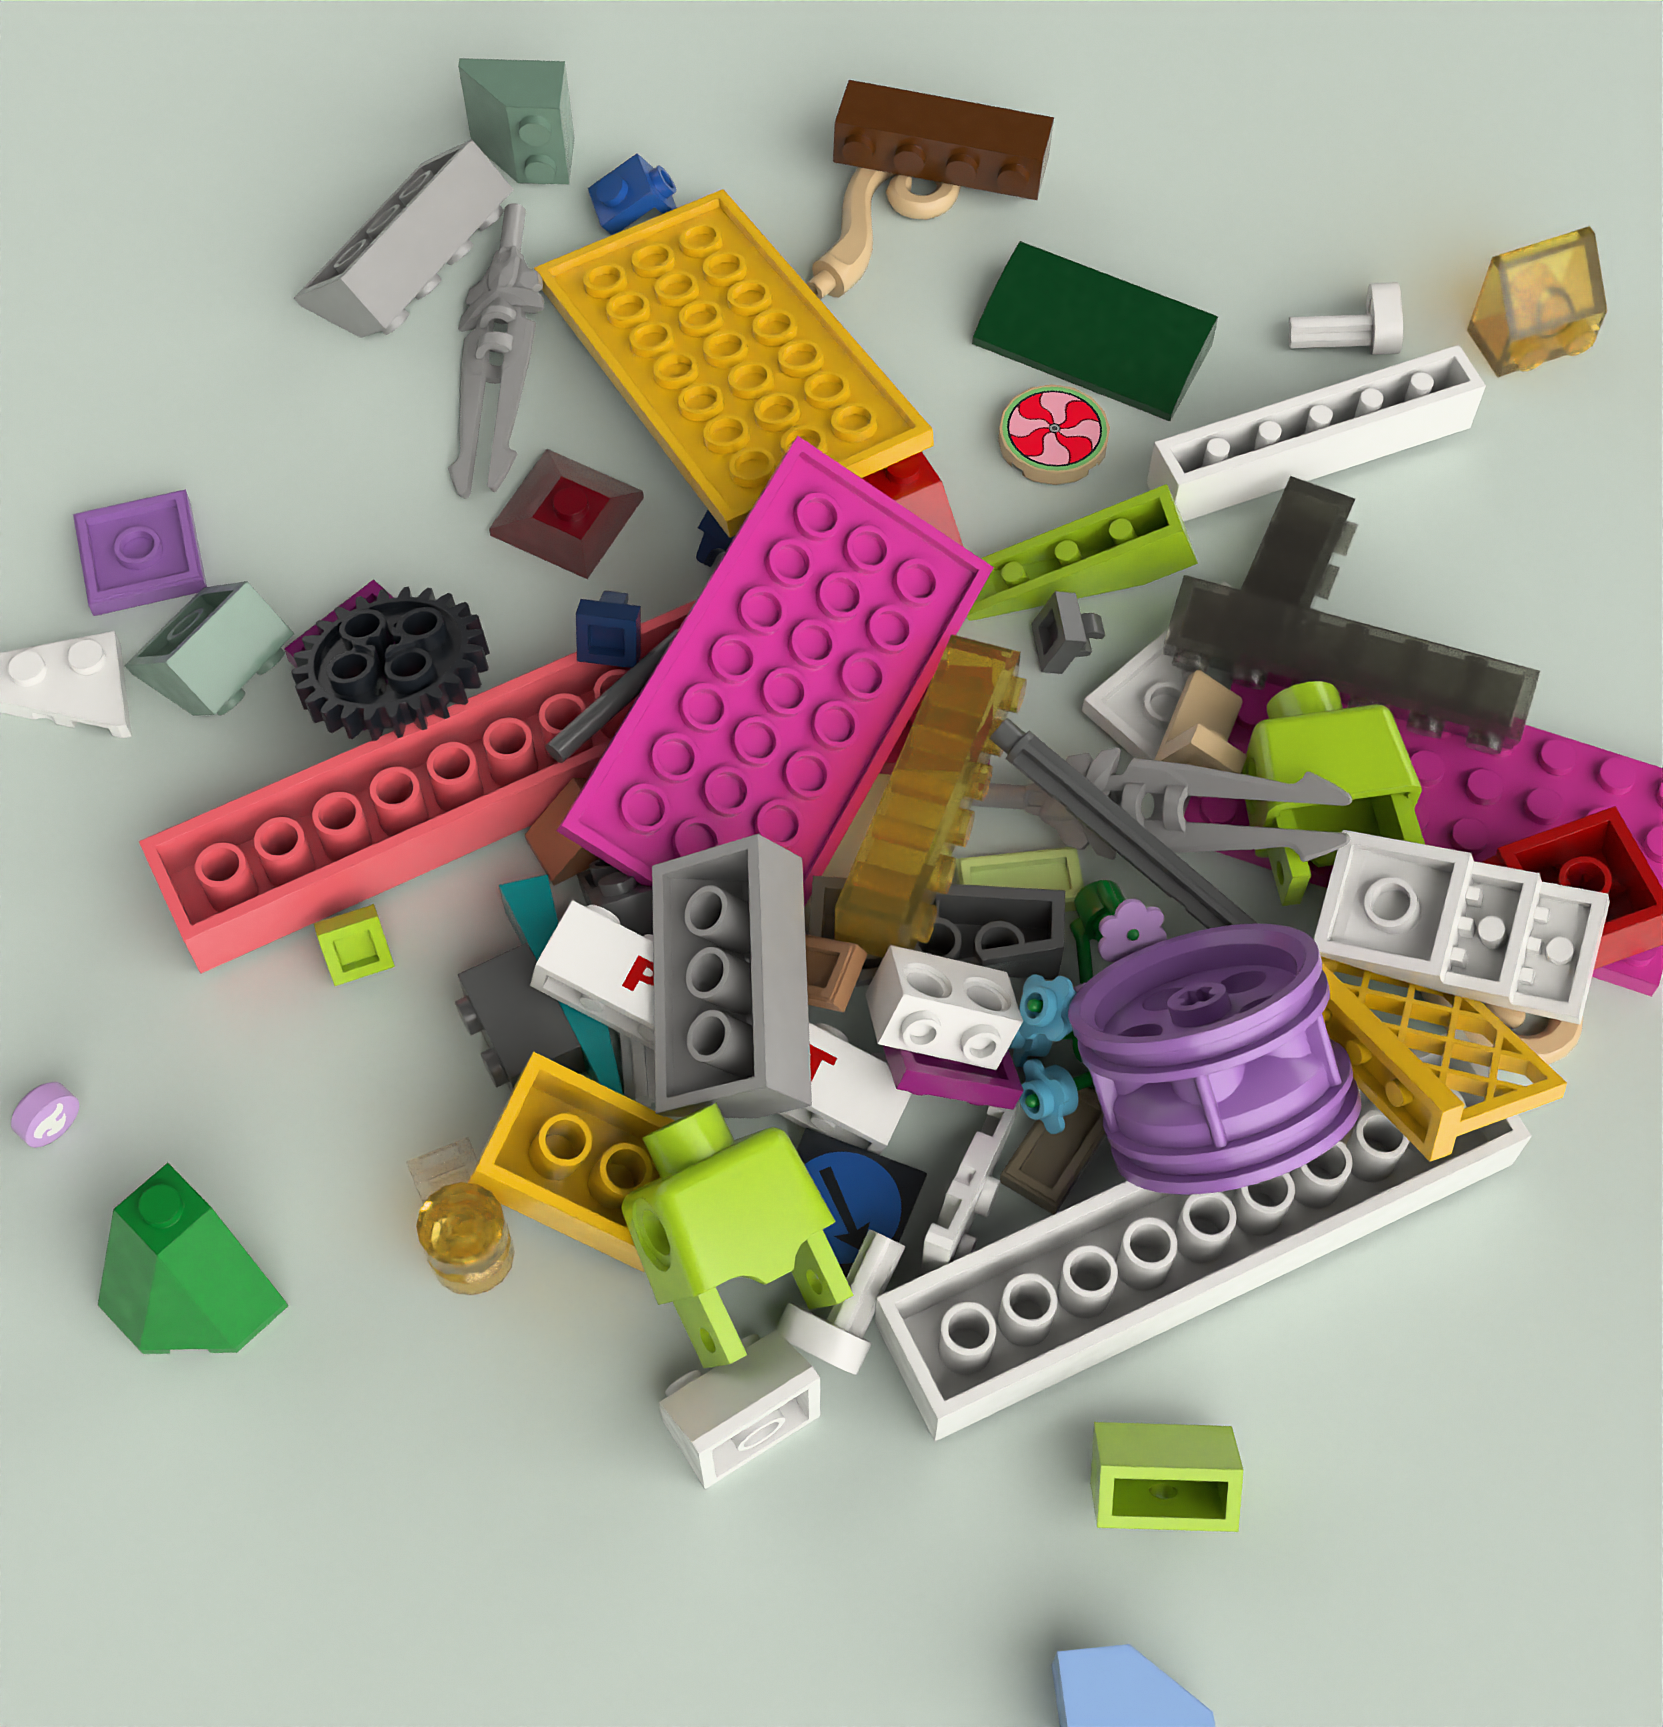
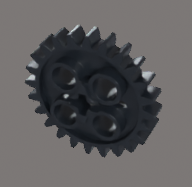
(430, 665)

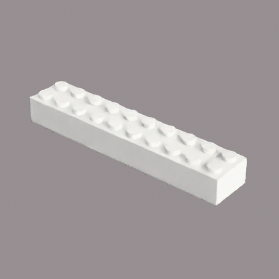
(1150, 1260)

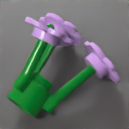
(1114, 922)

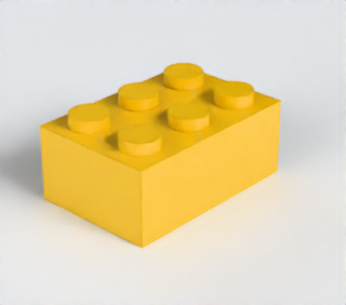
(570, 1156)

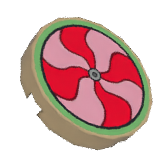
(1053, 434)

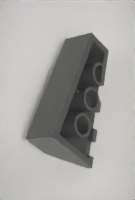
(974, 924)

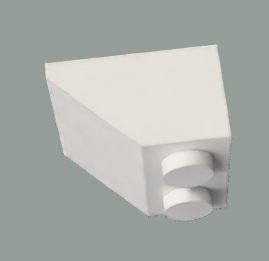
(741, 1406)

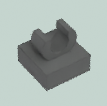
(1064, 632)

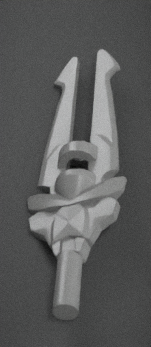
(504, 298)
(1170, 786)

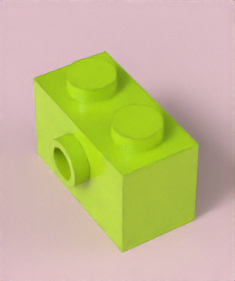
(1166, 1477)

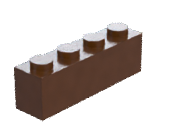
(942, 139)

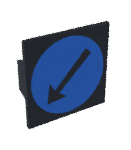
(860, 1192)

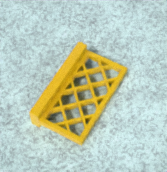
(1418, 1093)

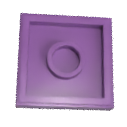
(139, 552)

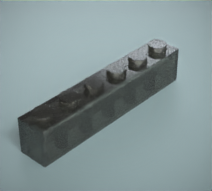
(1290, 645)

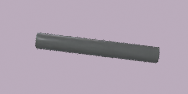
(606, 705)

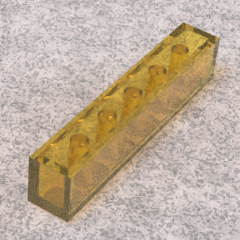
(930, 799)

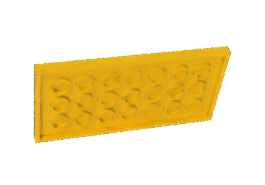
(728, 353)

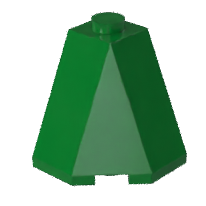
(180, 1273)

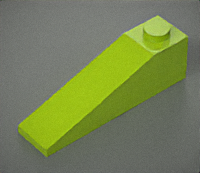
(1089, 556)

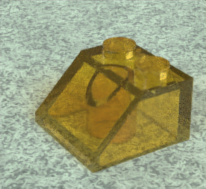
(1540, 303)

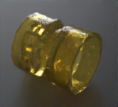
(461, 1253)

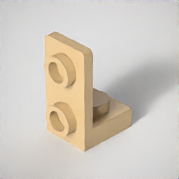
(1202, 727)

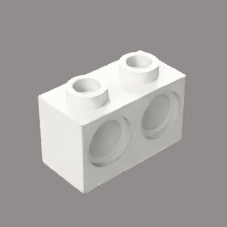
(943, 1007)

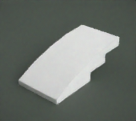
(1462, 926)

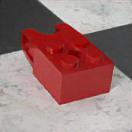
(1603, 858)

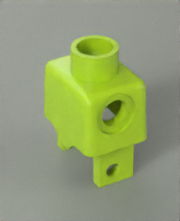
(1346, 746)
(725, 1215)

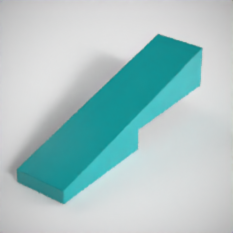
(534, 920)

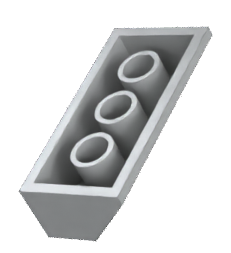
(408, 242)
(731, 981)

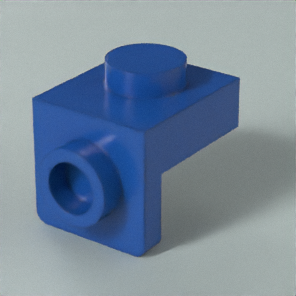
(631, 193)

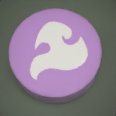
(44, 1114)

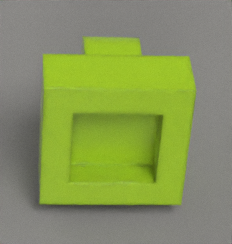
(354, 945)

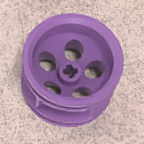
(1215, 1059)

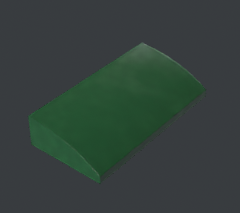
(1095, 330)

